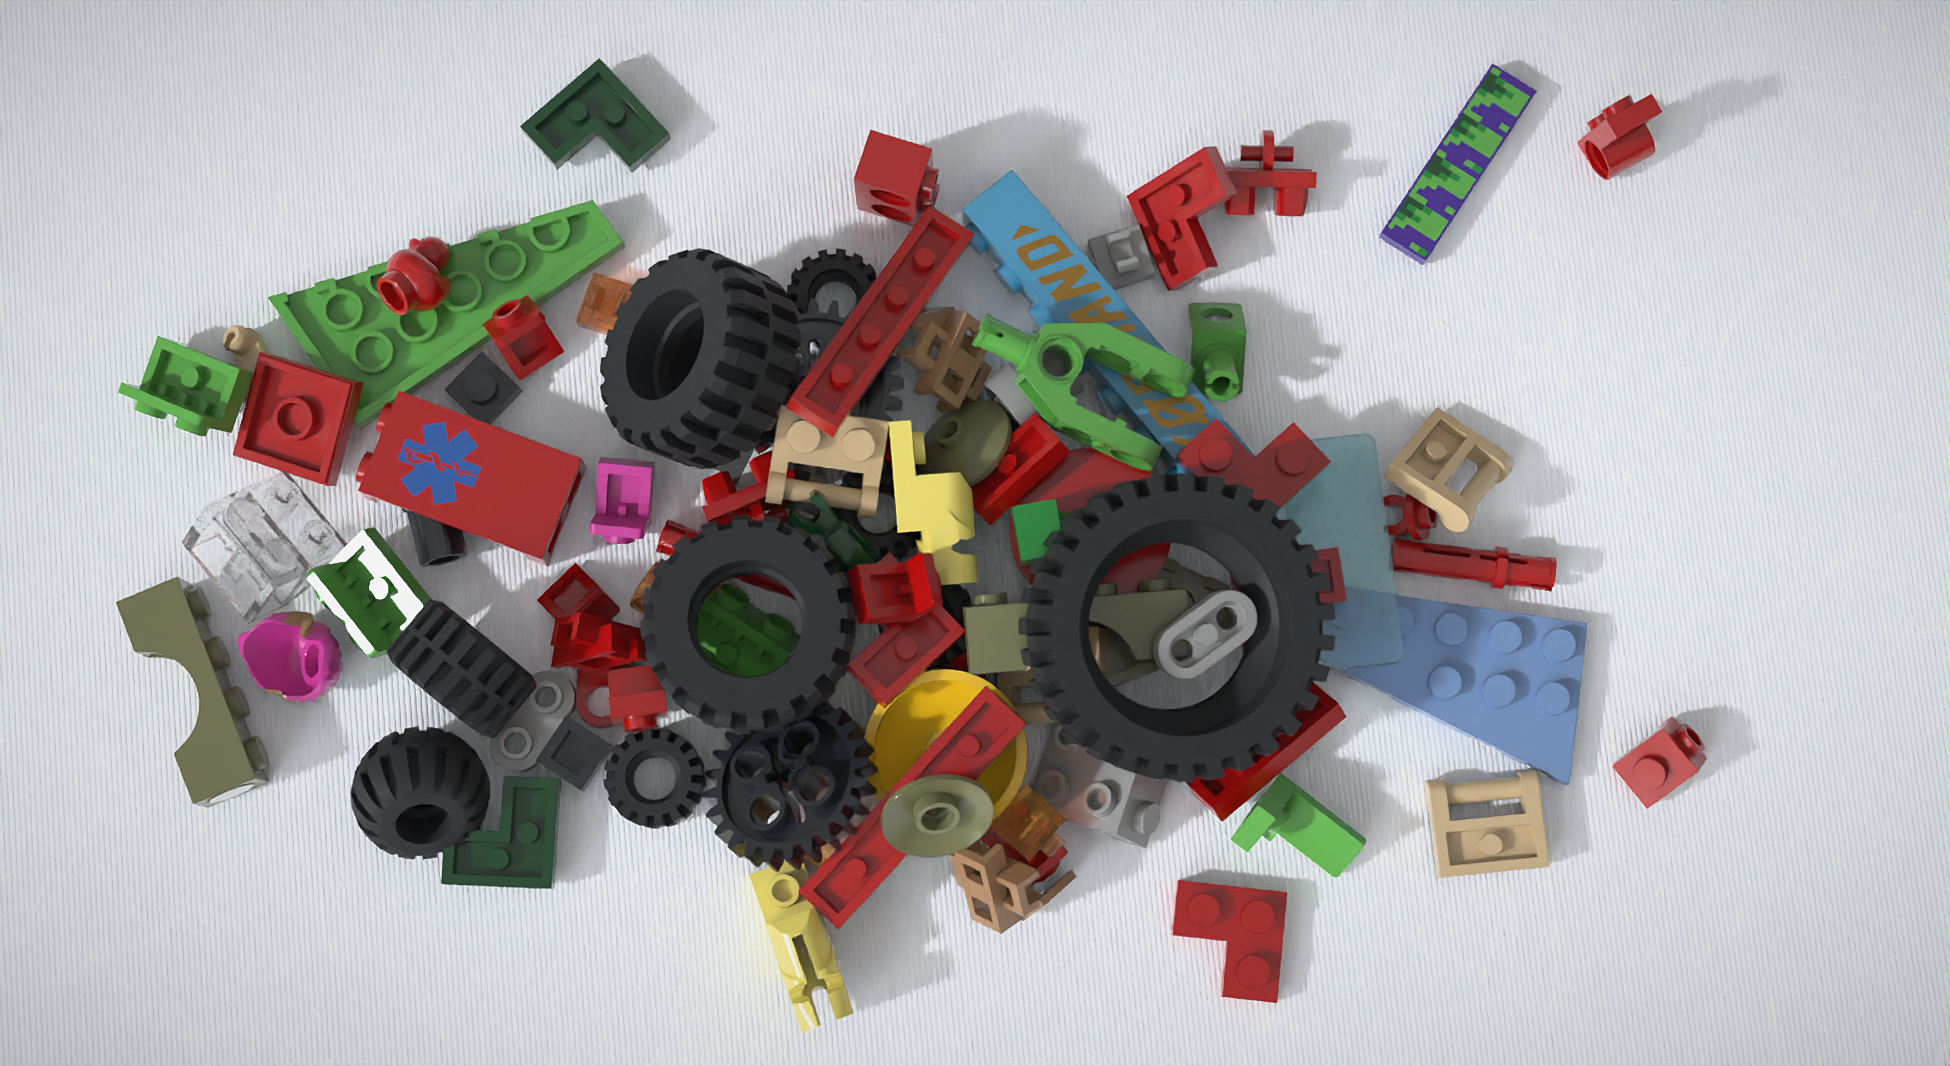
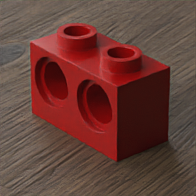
(895, 179)

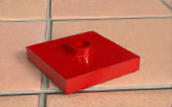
(297, 418)

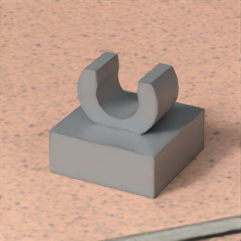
(1122, 257)

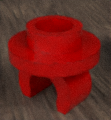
(1416, 520)

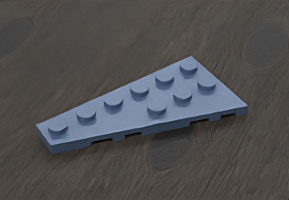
(1490, 678)

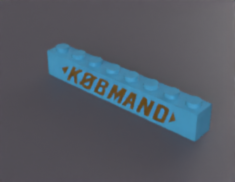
(1067, 288)

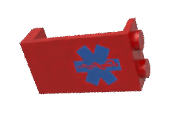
(471, 476)

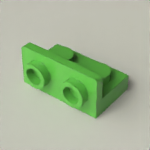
(742, 636)

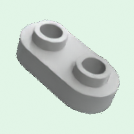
(1202, 634)
(534, 723)

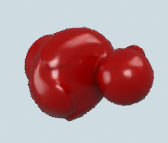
(414, 277)

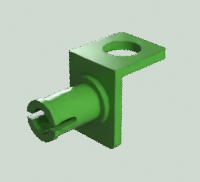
(1218, 349)

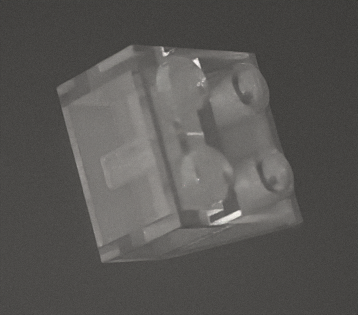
(262, 544)

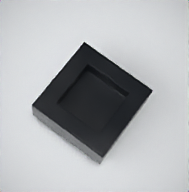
(483, 389)
(574, 753)

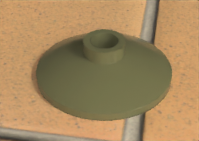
(968, 441)
(937, 815)

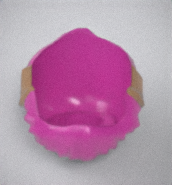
(292, 656)

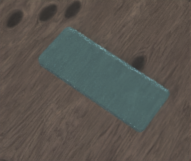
(1348, 512)

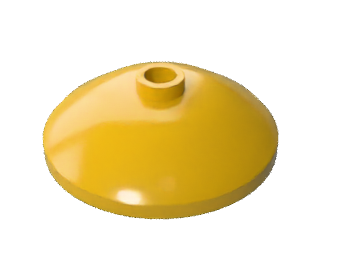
(921, 715)

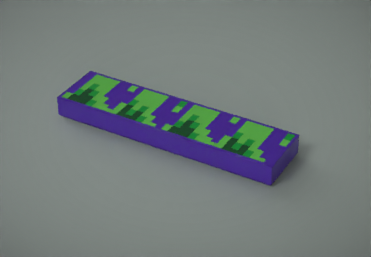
(1457, 164)

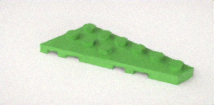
(359, 337)

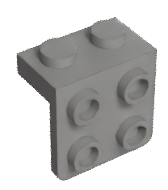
(1097, 792)

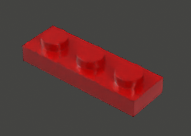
(1230, 792)

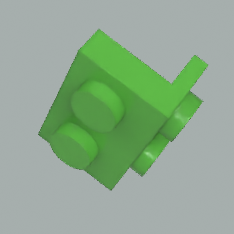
(190, 386)
(369, 592)

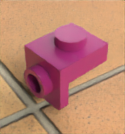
(623, 499)

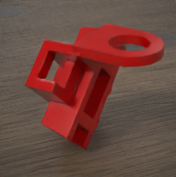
(594, 648)

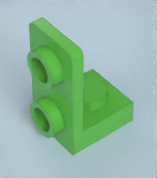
(1303, 823)

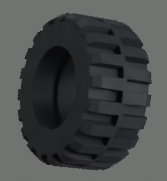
(700, 359)
(734, 551)

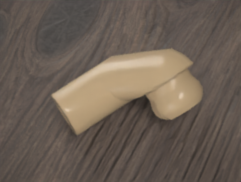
(245, 348)

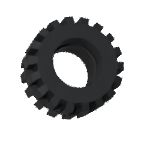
(461, 668)

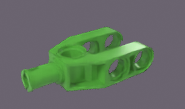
(1052, 394)

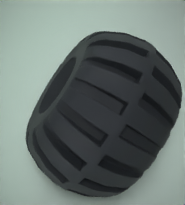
(420, 792)

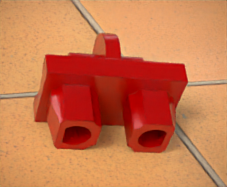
(1289, 184)
(725, 501)

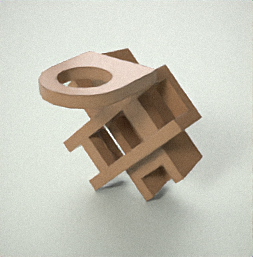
(947, 331)
(1000, 886)

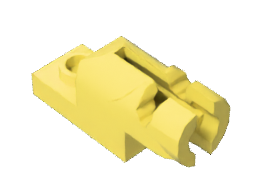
(934, 505)
(800, 944)

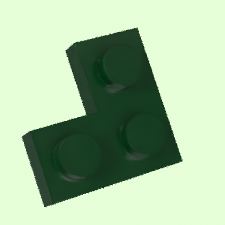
(592, 107)
(522, 850)

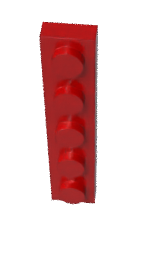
(880, 321)
(867, 858)

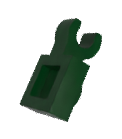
(841, 538)

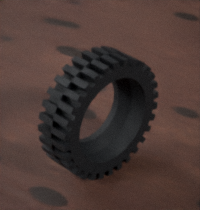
(1277, 658)

